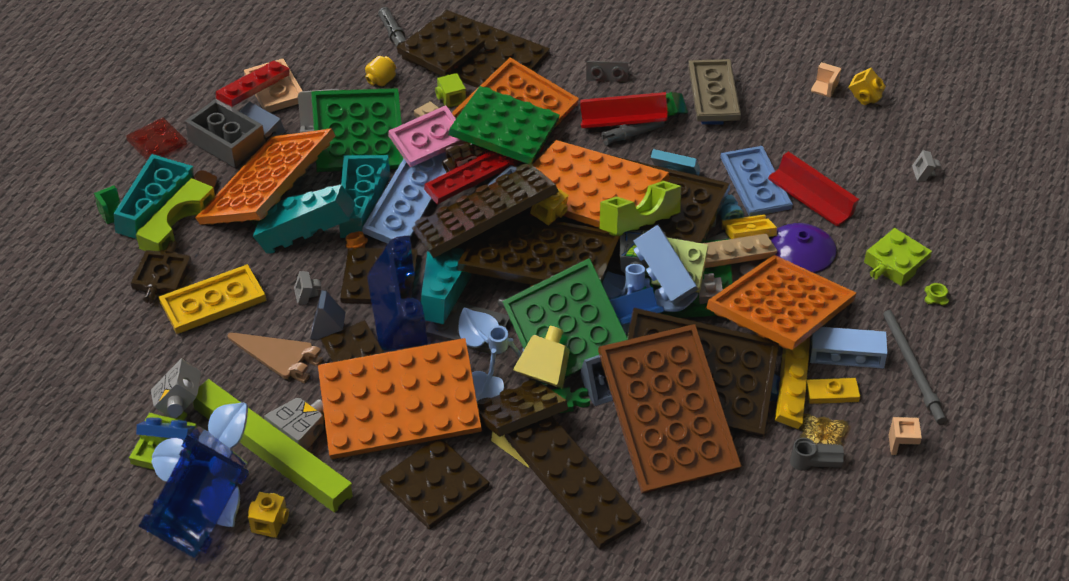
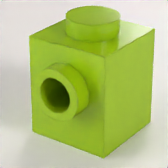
(450, 90)

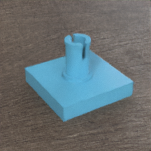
(675, 162)

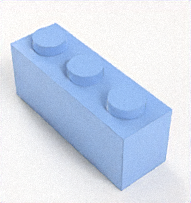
(664, 265)
(848, 347)

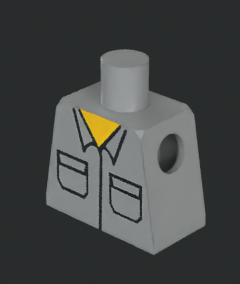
(176, 389)
(299, 421)

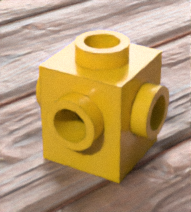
(867, 87)
(551, 208)
(267, 514)

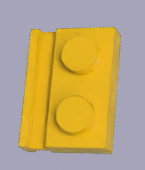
(749, 227)

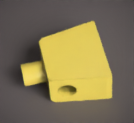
(545, 359)

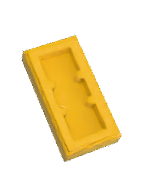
(832, 390)

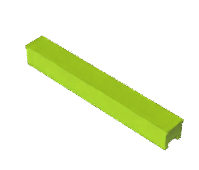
(280, 451)

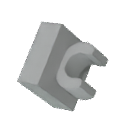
(925, 166)
(306, 287)
(709, 287)

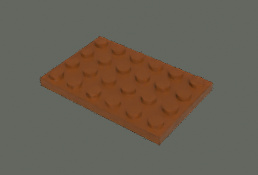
(668, 408)

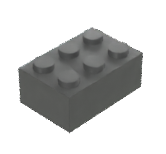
(225, 132)

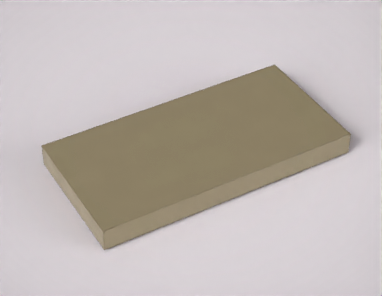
(714, 90)

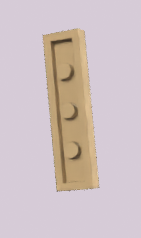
(739, 250)

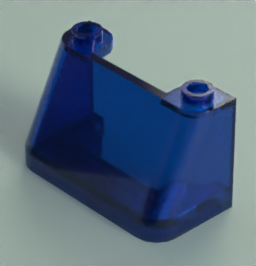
(397, 320)
(196, 493)

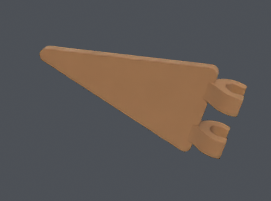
(280, 354)

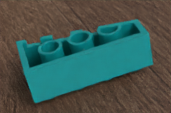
(364, 181)
(149, 193)
(303, 217)
(442, 285)

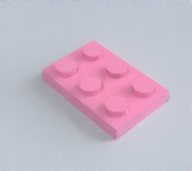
(424, 136)

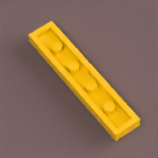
(793, 385)

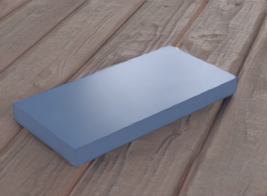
(750, 174)

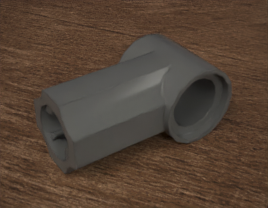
(808, 454)

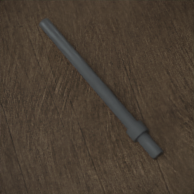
(930, 399)

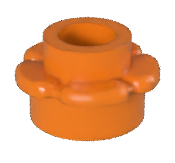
(356, 240)

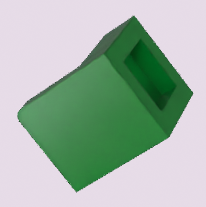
(676, 104)
(107, 203)

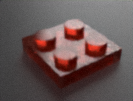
(156, 138)

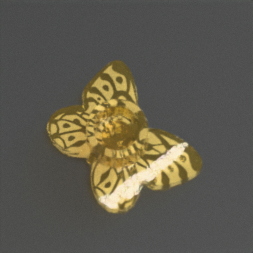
(823, 429)

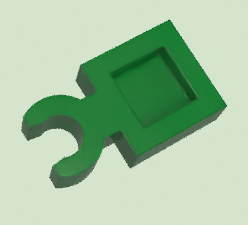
(573, 398)

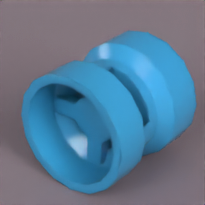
(730, 209)

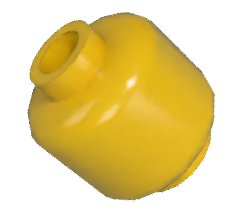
(380, 71)

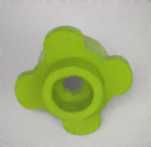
(936, 294)

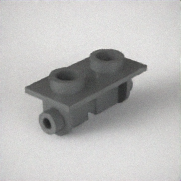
(607, 71)

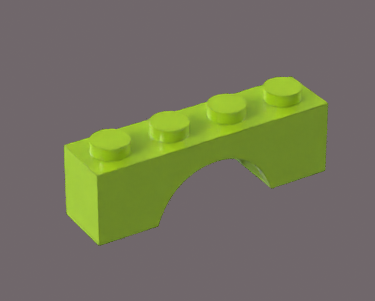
(186, 202)
(621, 215)

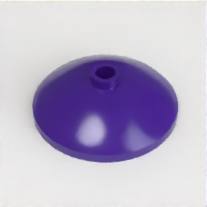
(805, 246)

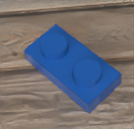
(155, 427)

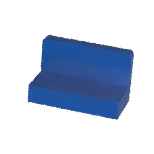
(641, 299)

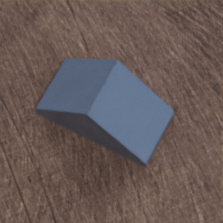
(328, 317)
(595, 381)

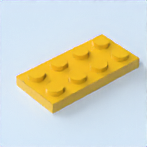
(212, 298)

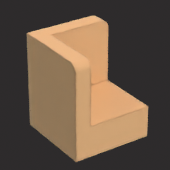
(827, 80)
(904, 431)

